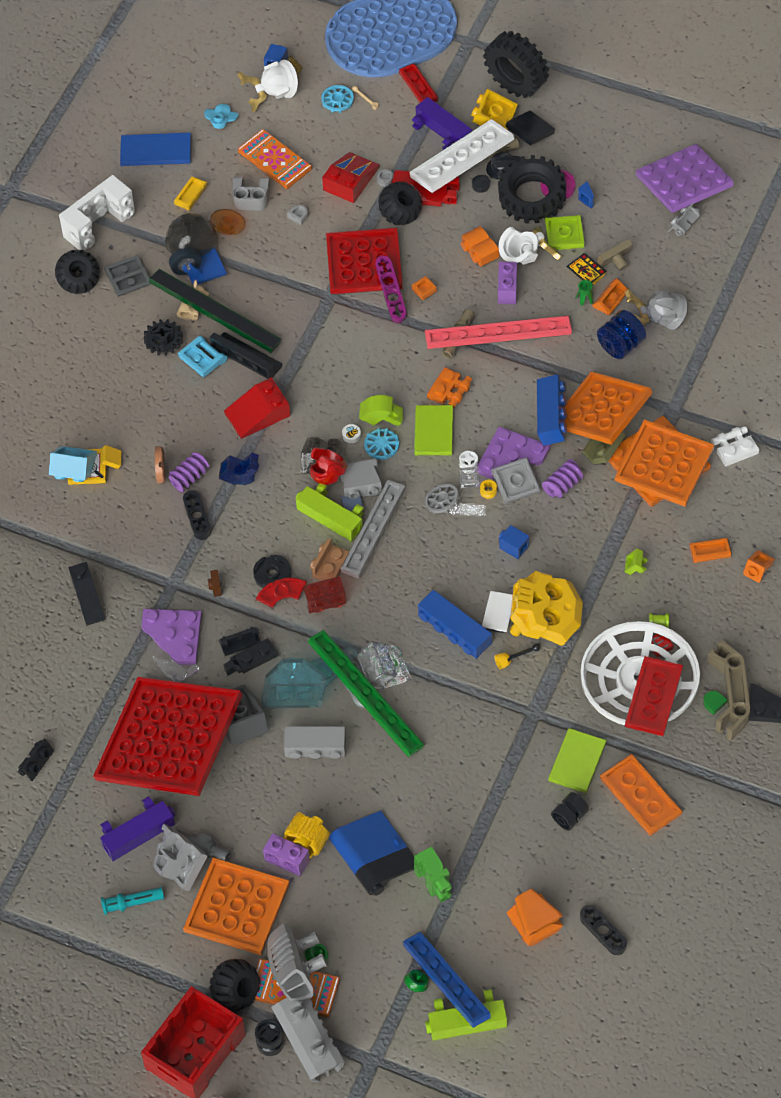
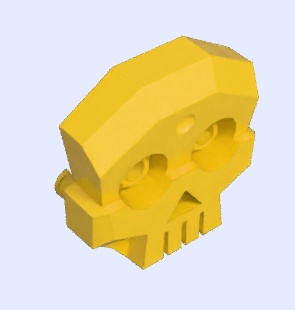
(533, 606)

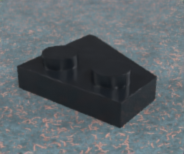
(764, 705)

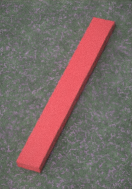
(498, 332)

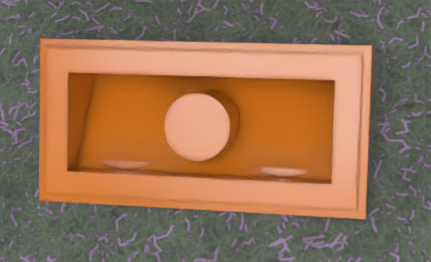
(610, 297)

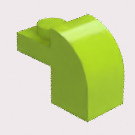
(380, 408)

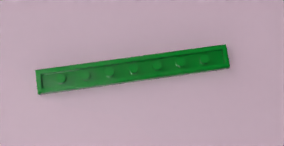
(366, 693)

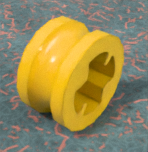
(488, 494)

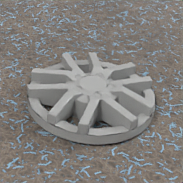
(442, 498)

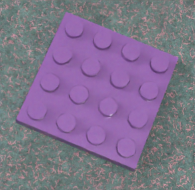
(684, 178)

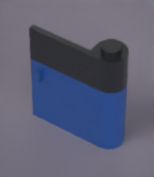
(373, 851)

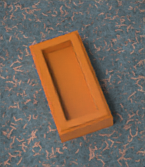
(710, 550)

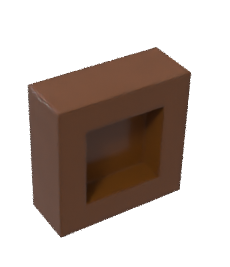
(214, 583)

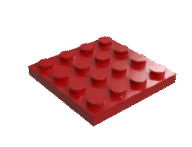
(354, 257)

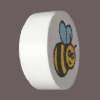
(351, 433)

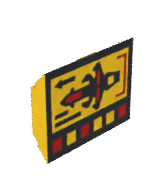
(587, 269)

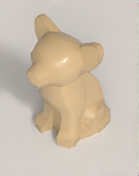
(187, 312)

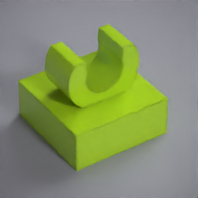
(634, 562)

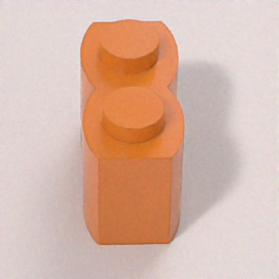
(480, 246)

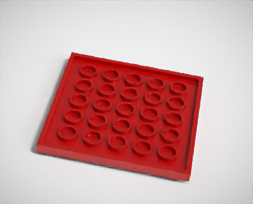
(168, 736)

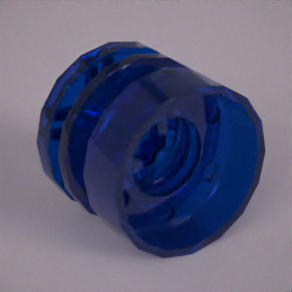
(621, 334)

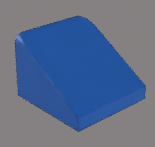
(585, 195)

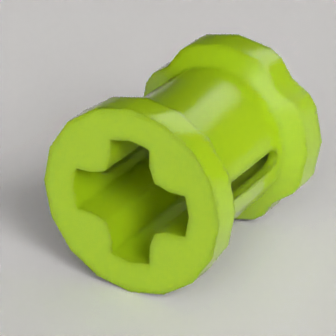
(659, 619)

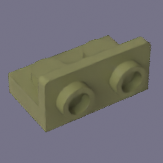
(601, 452)

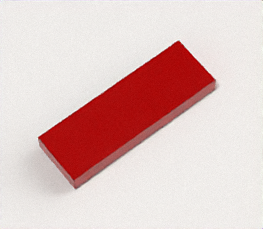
(417, 83)

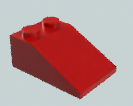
(258, 408)

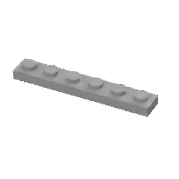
(373, 529)

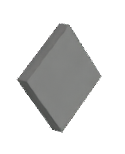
(515, 480)

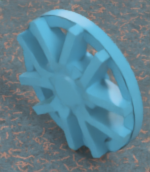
(337, 98)
(381, 444)

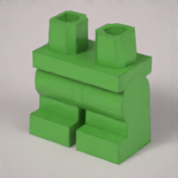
(436, 878)

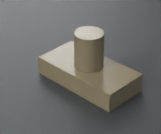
(616, 255)

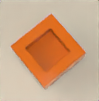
(424, 288)

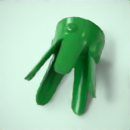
(585, 288)

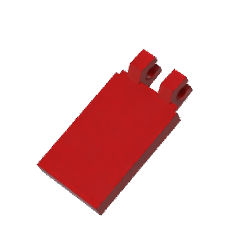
(445, 194)

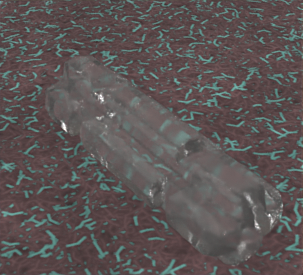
(468, 509)

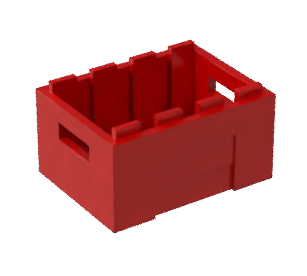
(192, 1019)

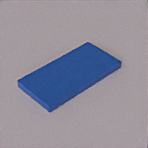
(155, 149)

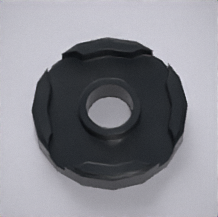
(273, 562)

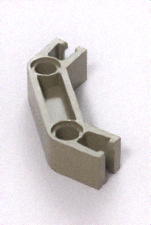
(735, 688)

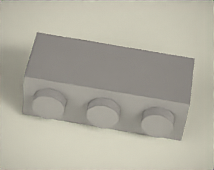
(314, 741)

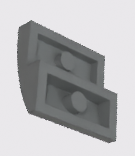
(127, 275)

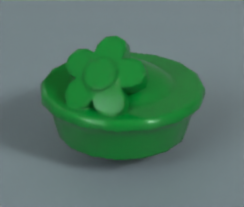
(314, 951)
(416, 981)

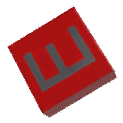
(662, 642)

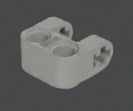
(251, 197)

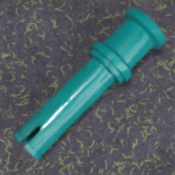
(157, 894)

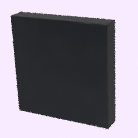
(530, 127)

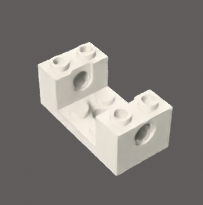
(107, 196)

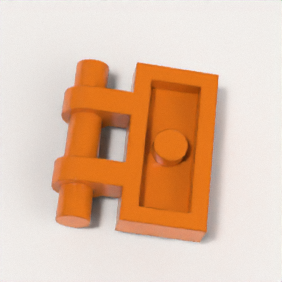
(445, 384)

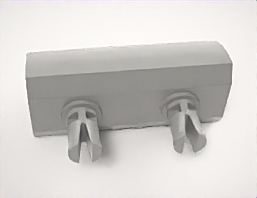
(289, 964)
(308, 1037)

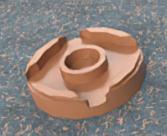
(160, 465)

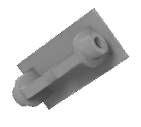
(680, 224)

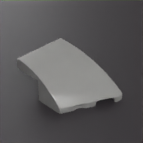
(178, 858)

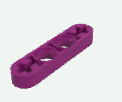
(390, 289)

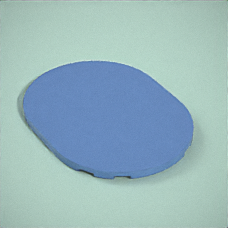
(387, 35)

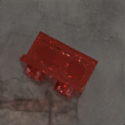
(324, 595)

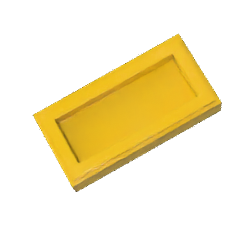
(190, 193)

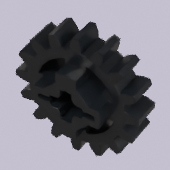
(163, 337)

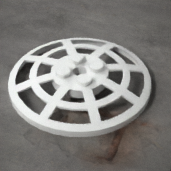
(631, 666)

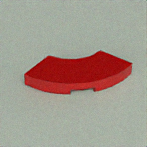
(280, 590)

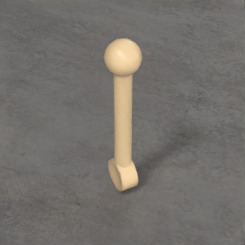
(375, 105)

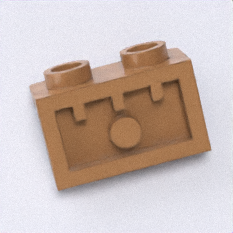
(328, 562)

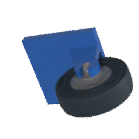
(198, 267)

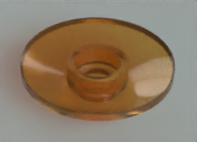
(227, 221)

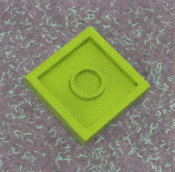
(564, 232)

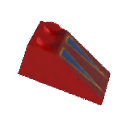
(349, 176)

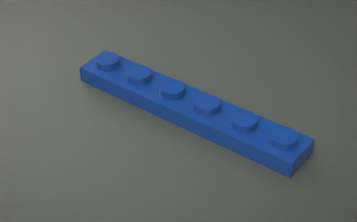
(446, 979)

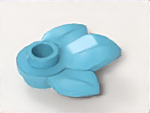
(220, 115)

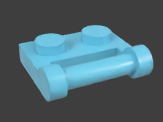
(198, 359)

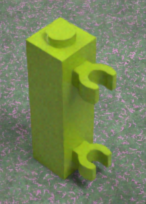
(329, 513)
(451, 1023)

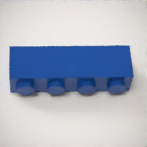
(551, 410)
(454, 624)

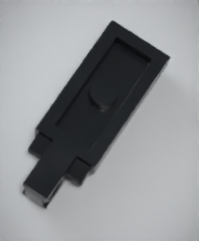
(251, 658)

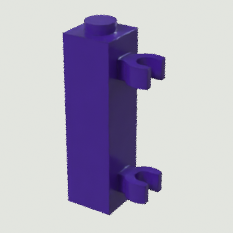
(440, 122)
(137, 830)

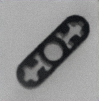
(194, 522)
(604, 939)

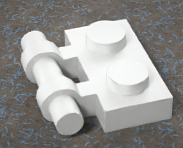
(737, 450)

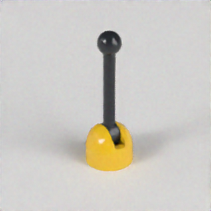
(503, 659)

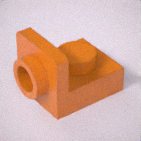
(757, 565)

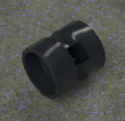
(572, 807)
(269, 1037)

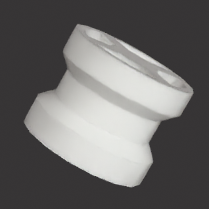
(468, 457)

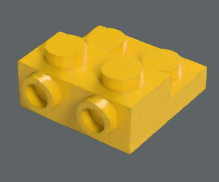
(493, 107)

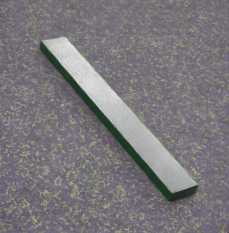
(215, 310)

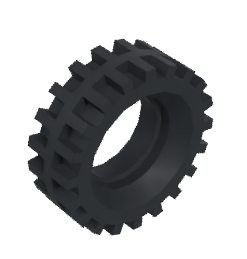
(526, 57)
(527, 171)

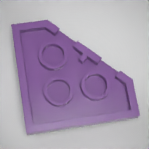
(509, 447)
(174, 632)

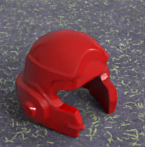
(328, 466)

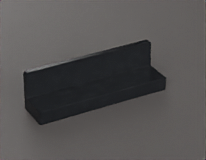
(245, 355)

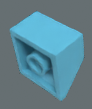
(72, 463)

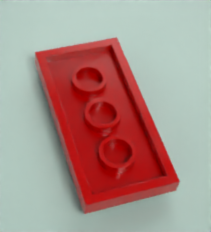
(653, 696)

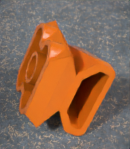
(534, 917)

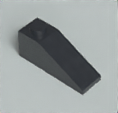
(86, 593)

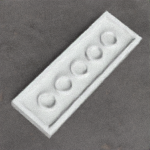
(461, 155)

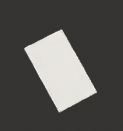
(497, 612)

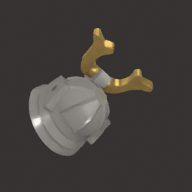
(663, 308)

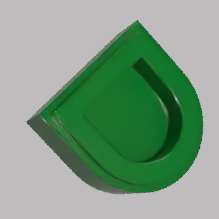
(714, 701)

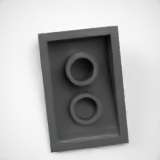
(248, 719)

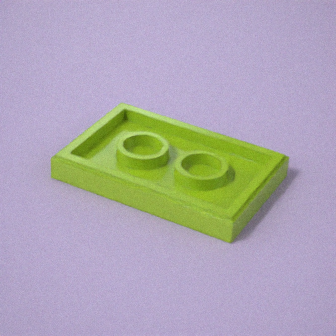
(433, 429)
(577, 760)

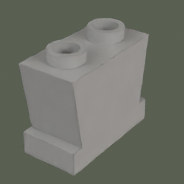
(361, 479)

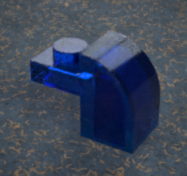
(239, 471)

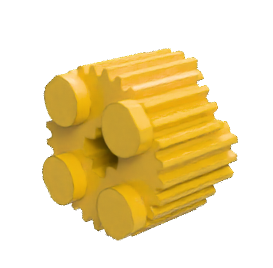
(307, 833)

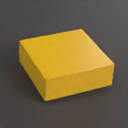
(111, 457)

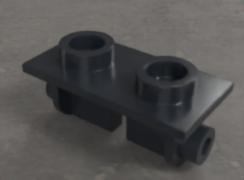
(239, 641)
(38, 757)

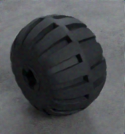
(400, 203)
(85, 264)
(234, 984)

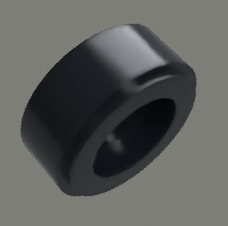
(480, 183)

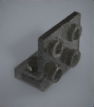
(315, 442)

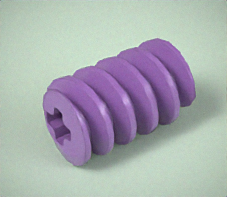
(186, 471)
(562, 479)

